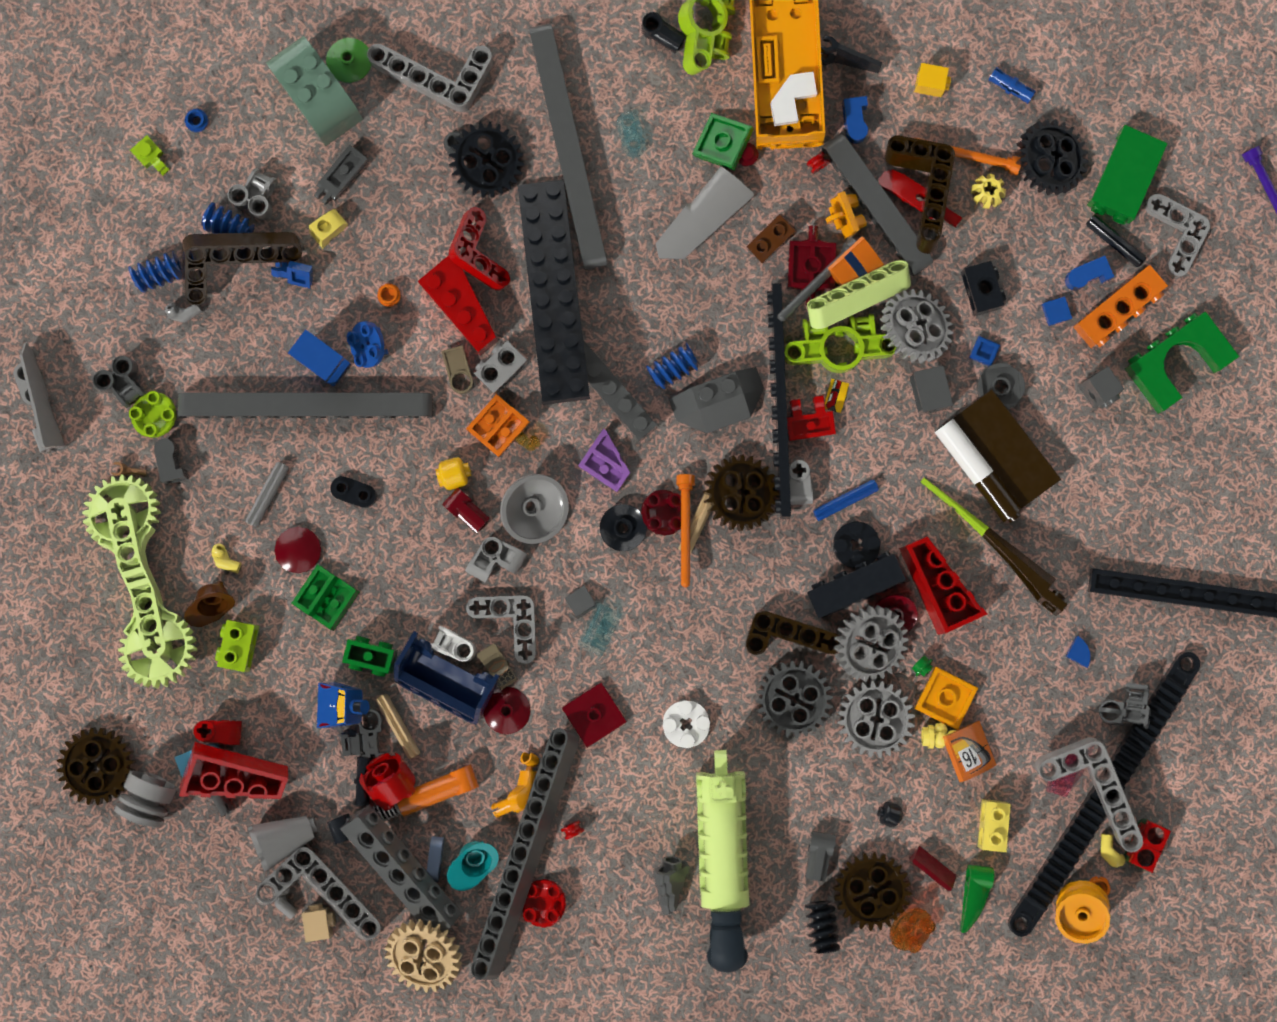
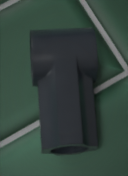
(664, 34)

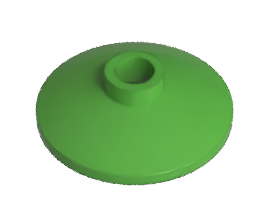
(350, 70)

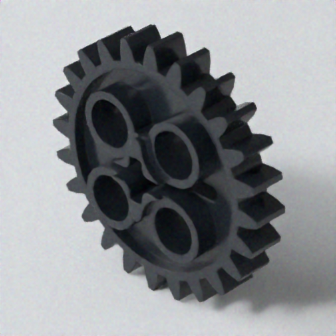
(498, 143)
(1051, 157)

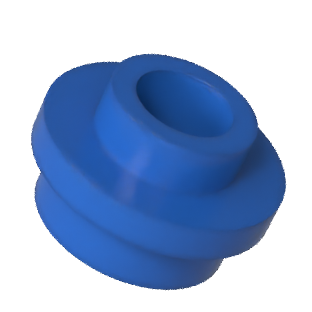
(191, 115)

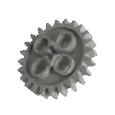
(920, 319)
(862, 662)
(897, 722)

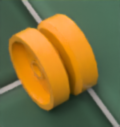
(1082, 911)

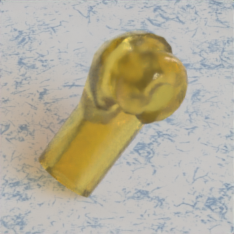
(528, 443)

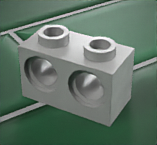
(506, 372)

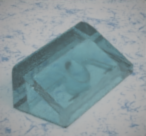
(599, 629)

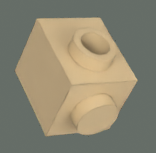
(318, 922)

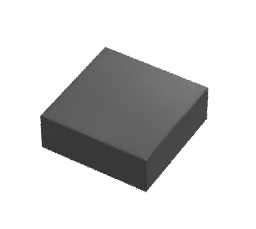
(580, 602)

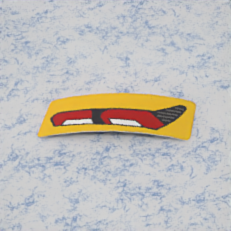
(836, 395)

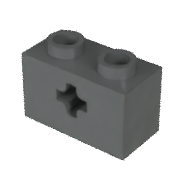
(1102, 388)

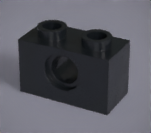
(979, 301)

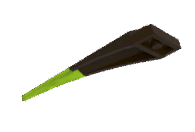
(1031, 574)

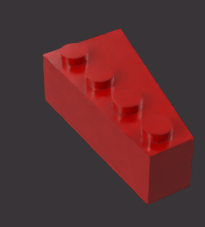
(455, 297)
(940, 589)
(231, 775)

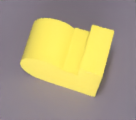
(327, 227)

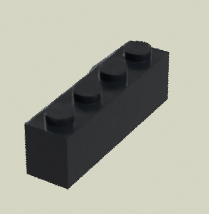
(857, 585)

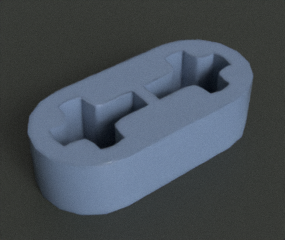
(435, 857)

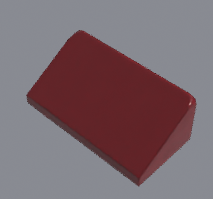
(933, 868)

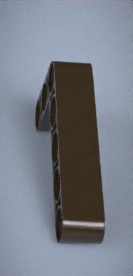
(929, 162)
(231, 254)

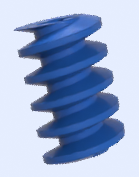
(220, 223)
(156, 273)
(673, 367)

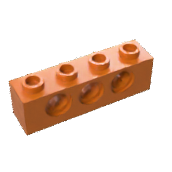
(1147, 281)

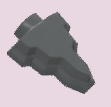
(669, 882)

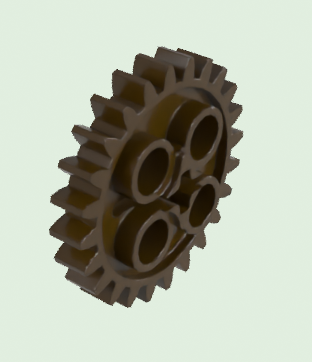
(720, 491)
(81, 752)
(862, 871)

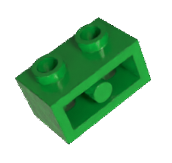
(362, 654)

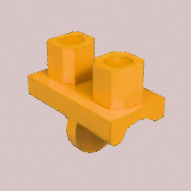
(843, 216)

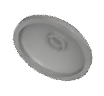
(544, 517)

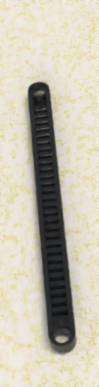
(1091, 812)

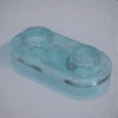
(631, 134)

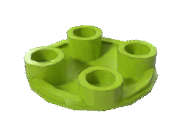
(153, 414)

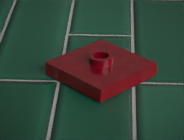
(594, 714)

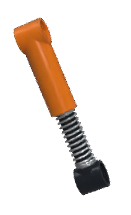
(427, 794)

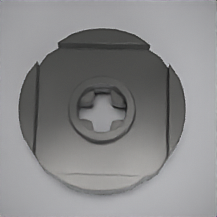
(1008, 376)

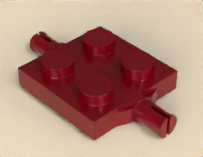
(808, 260)

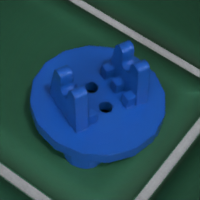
(366, 344)

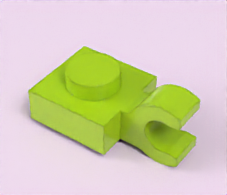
(148, 154)

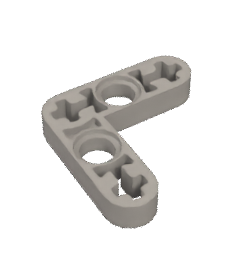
(1185, 226)
(512, 611)

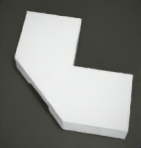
(795, 87)

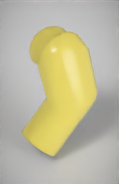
(222, 559)
(1108, 853)

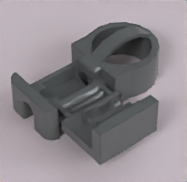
(1134, 708)
(364, 742)

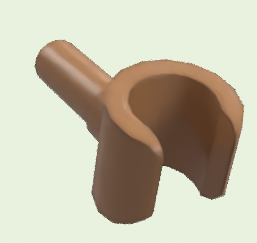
(128, 470)

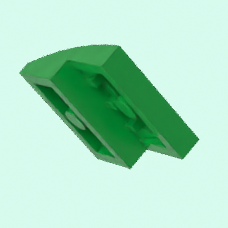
(325, 597)

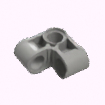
(506, 556)

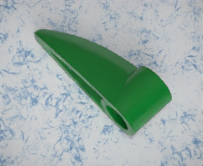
(976, 891)

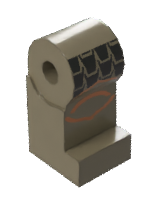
(497, 664)

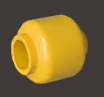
(453, 473)

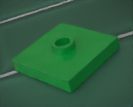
(722, 141)

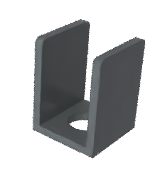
(931, 390)

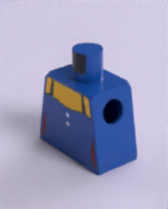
(340, 705)

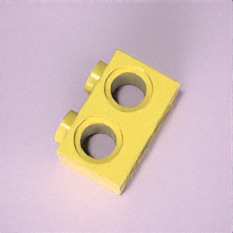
(994, 825)

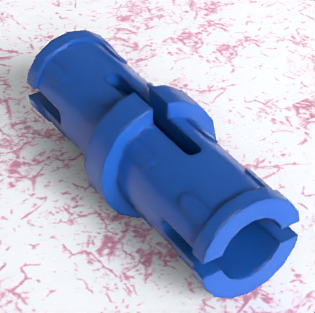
(1012, 85)

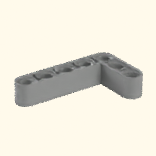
(433, 79)
(1101, 784)
(322, 889)

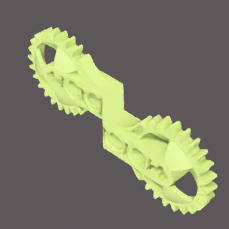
(139, 581)

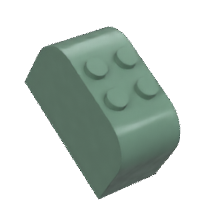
(314, 90)

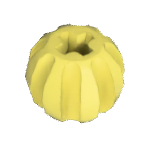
(992, 185)

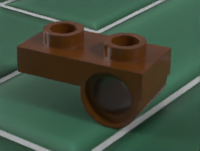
(771, 238)

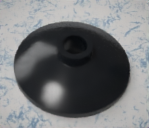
(620, 515)

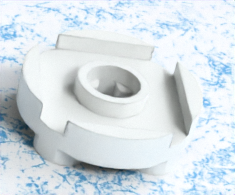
(685, 710)

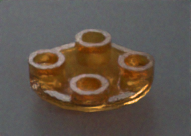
(911, 929)

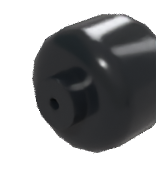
(890, 814)

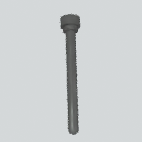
(812, 286)

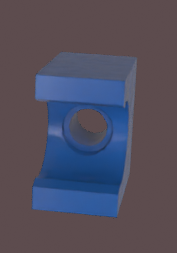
(319, 358)

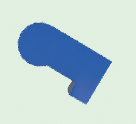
(854, 124)
(1088, 272)

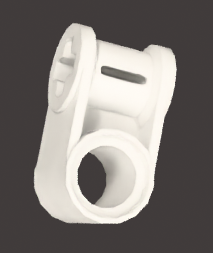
(449, 643)

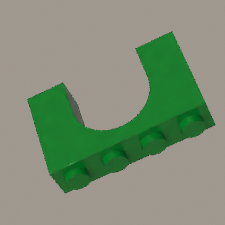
(1149, 370)

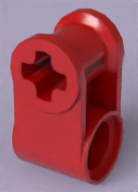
(222, 731)

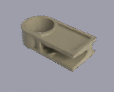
(456, 364)

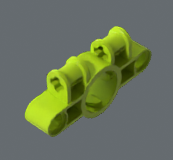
(701, 42)
(860, 329)

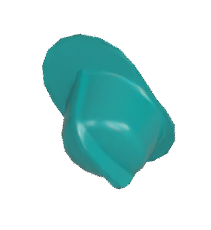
(472, 865)

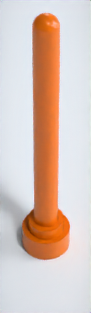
(1008, 164)
(685, 484)

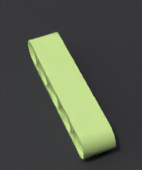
(858, 294)

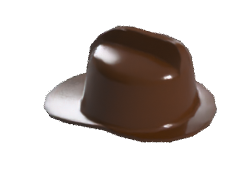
(210, 605)

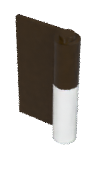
(997, 456)

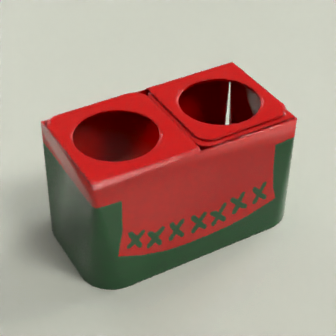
(1144, 826)

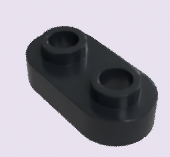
(353, 491)

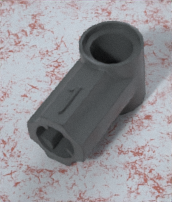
(819, 851)

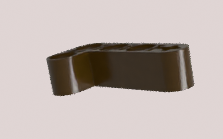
(794, 637)

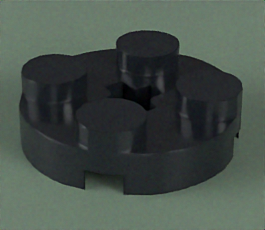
(855, 531)

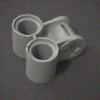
(255, 194)

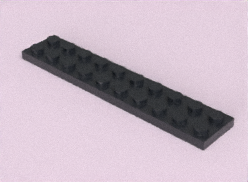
(553, 292)

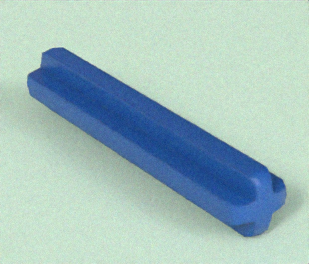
(845, 500)

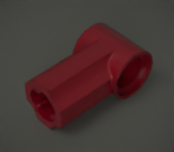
(461, 506)

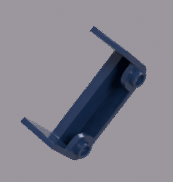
(442, 681)

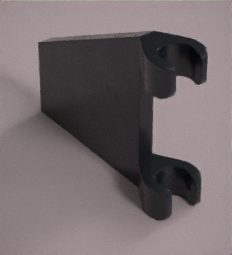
(848, 56)

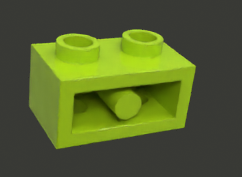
(241, 646)

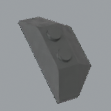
(719, 401)

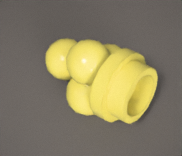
(933, 735)

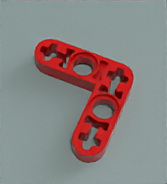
(470, 255)

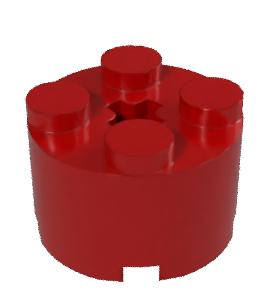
(388, 780)

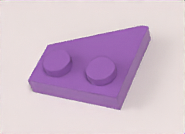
(605, 462)

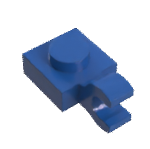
(295, 272)

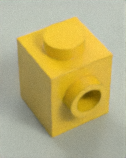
(932, 80)

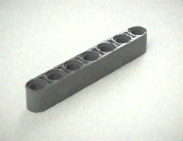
(876, 202)

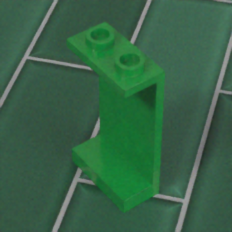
(1127, 175)

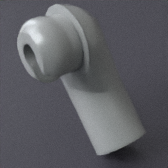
(181, 314)
(284, 906)

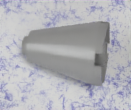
(280, 839)

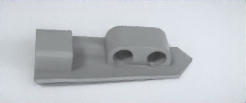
(707, 212)
(35, 394)

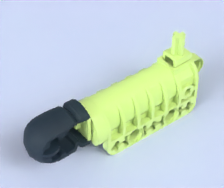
(723, 861)

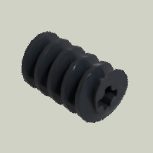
(822, 927)

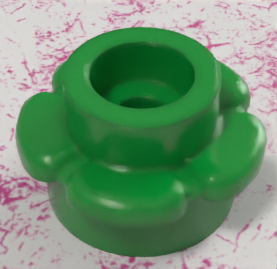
(923, 666)

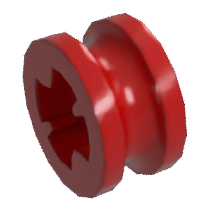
(817, 162)
(572, 830)

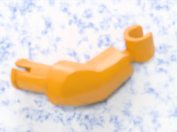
(519, 795)

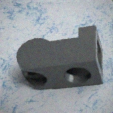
(167, 462)

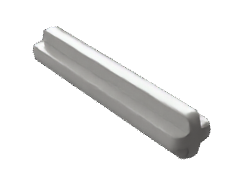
(267, 494)

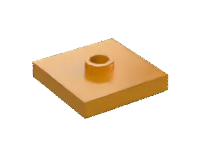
(946, 698)

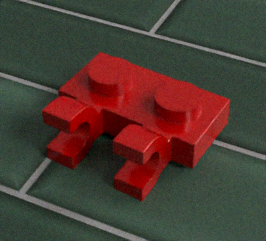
(810, 425)

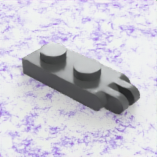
(340, 174)

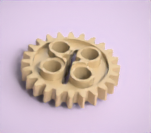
(440, 956)

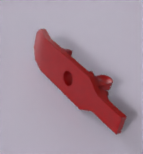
(909, 190)

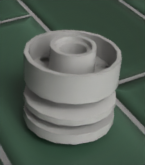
(147, 793)

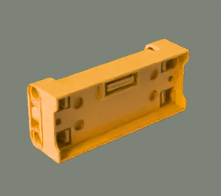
(785, 44)

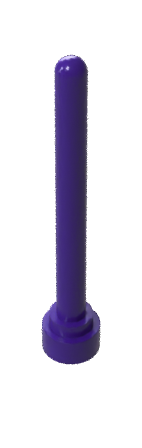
(1254, 159)

